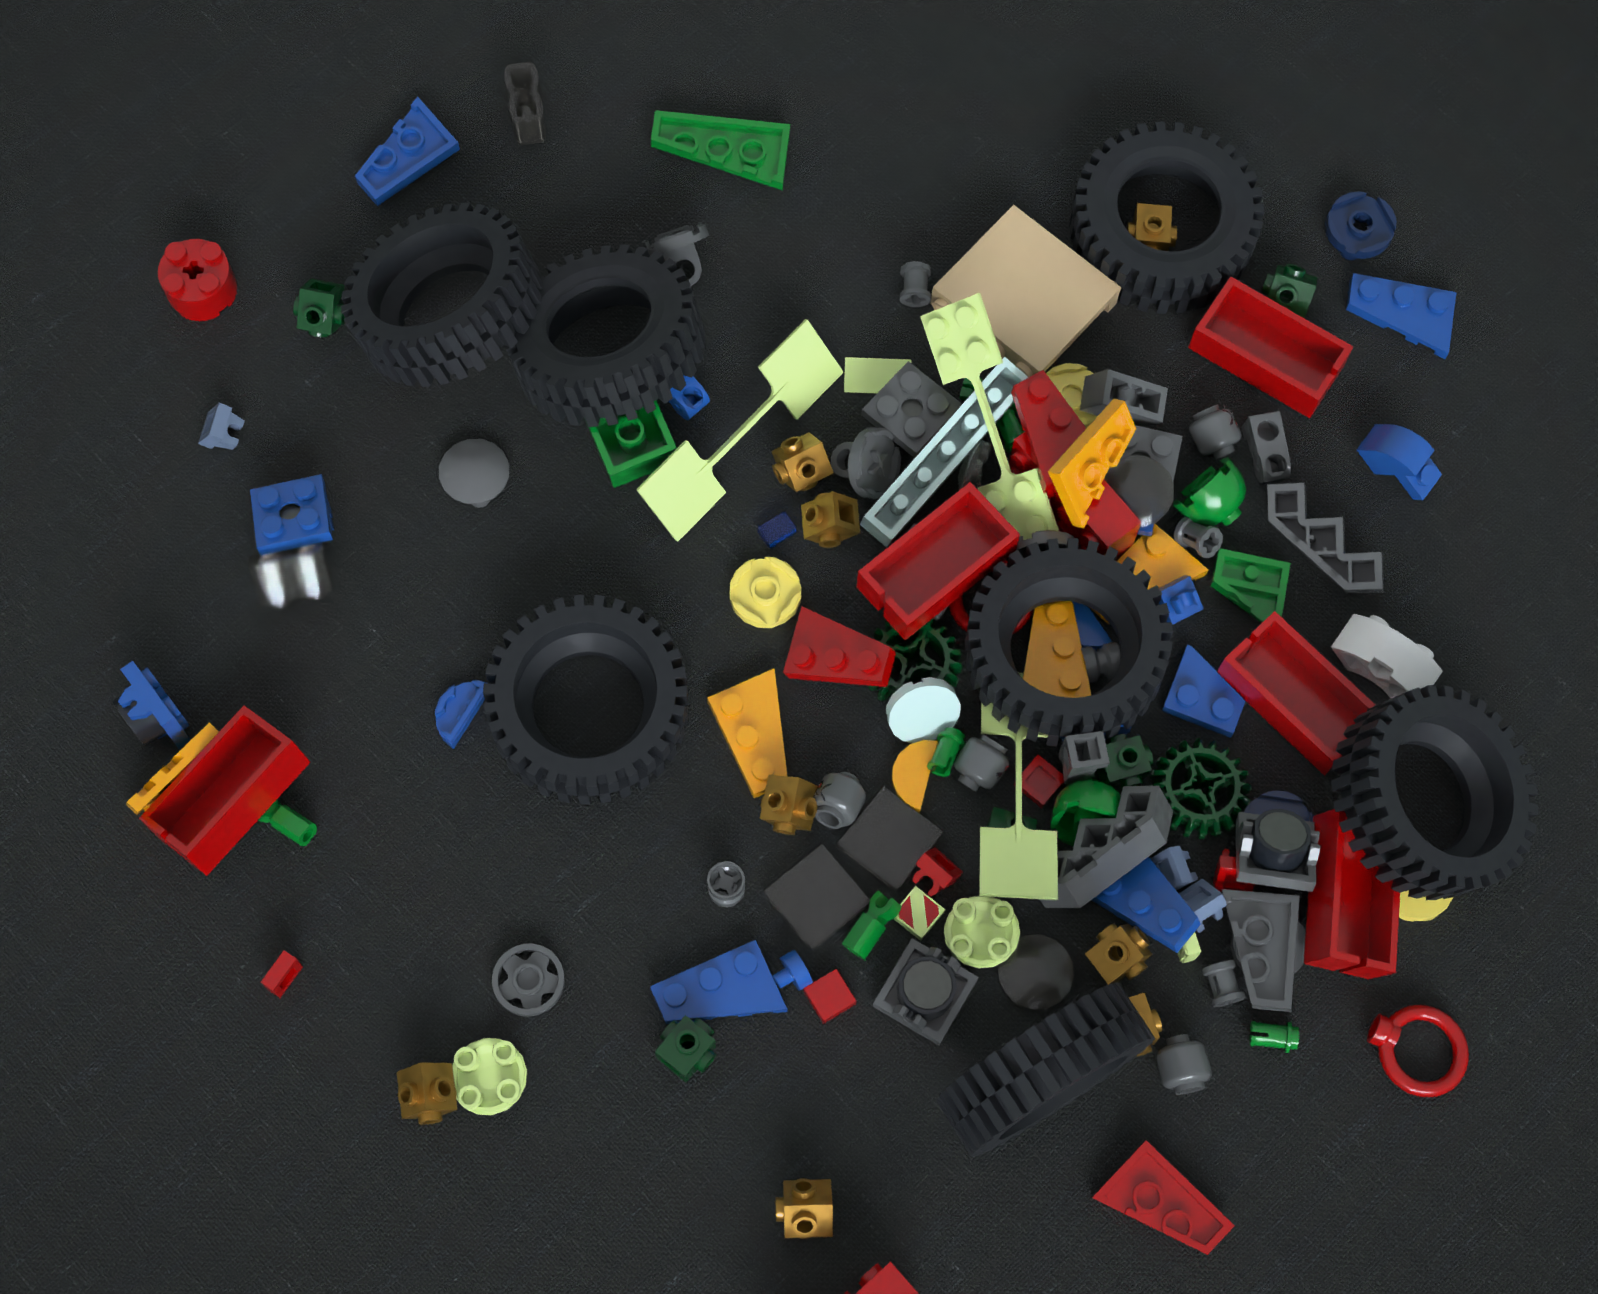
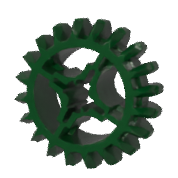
(926, 667)
(1226, 776)

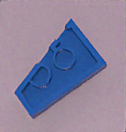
(410, 151)
(1410, 309)
(1152, 904)
(721, 987)

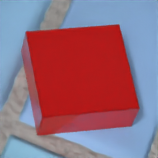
(1041, 781)
(281, 974)
(829, 996)

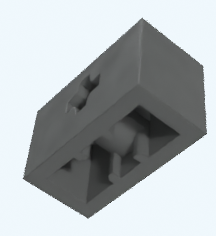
(1143, 399)

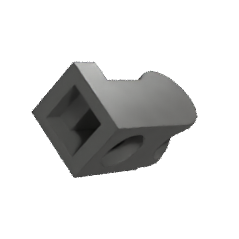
(1267, 446)
(1083, 756)

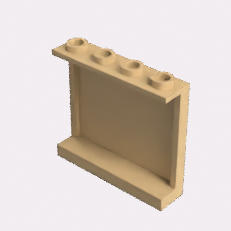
(1031, 288)

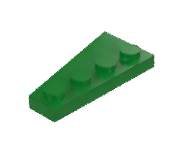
(729, 144)

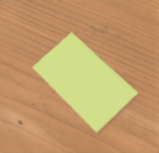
(870, 374)

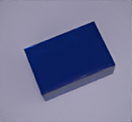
(777, 530)

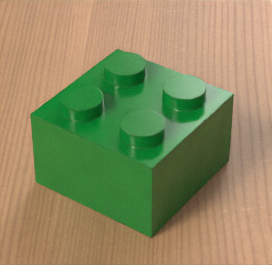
(633, 446)

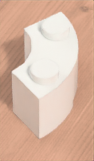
(1385, 656)

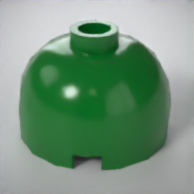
(1214, 496)
(1082, 801)

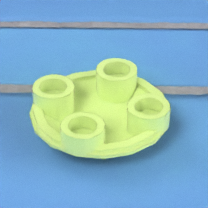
(982, 931)
(489, 1076)

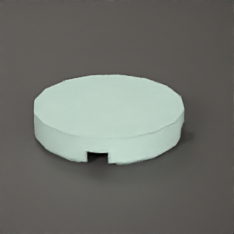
(922, 710)

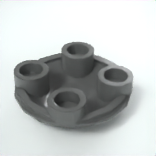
(474, 471)

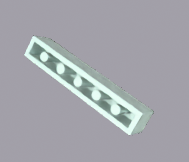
(941, 456)

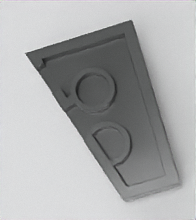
(1266, 944)

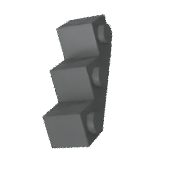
(1323, 541)
(1112, 846)

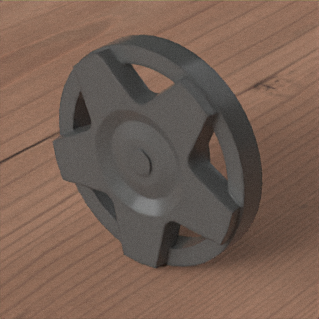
(528, 980)

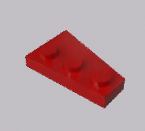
(1047, 421)
(836, 653)
(1165, 1200)

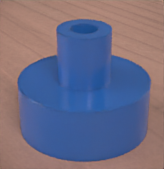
(793, 971)

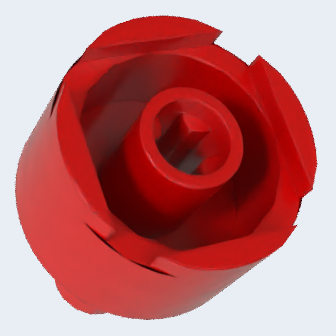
(197, 279)

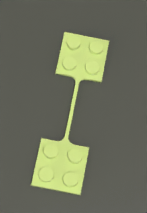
(962, 349)
(684, 483)
(1016, 859)

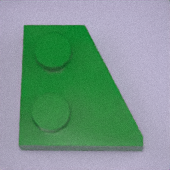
(1251, 582)

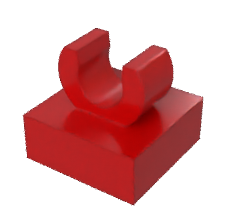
(938, 868)
(1226, 875)

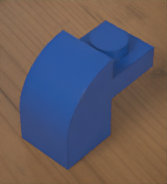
(1401, 453)

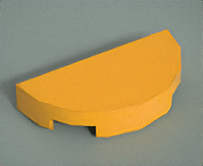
(911, 772)

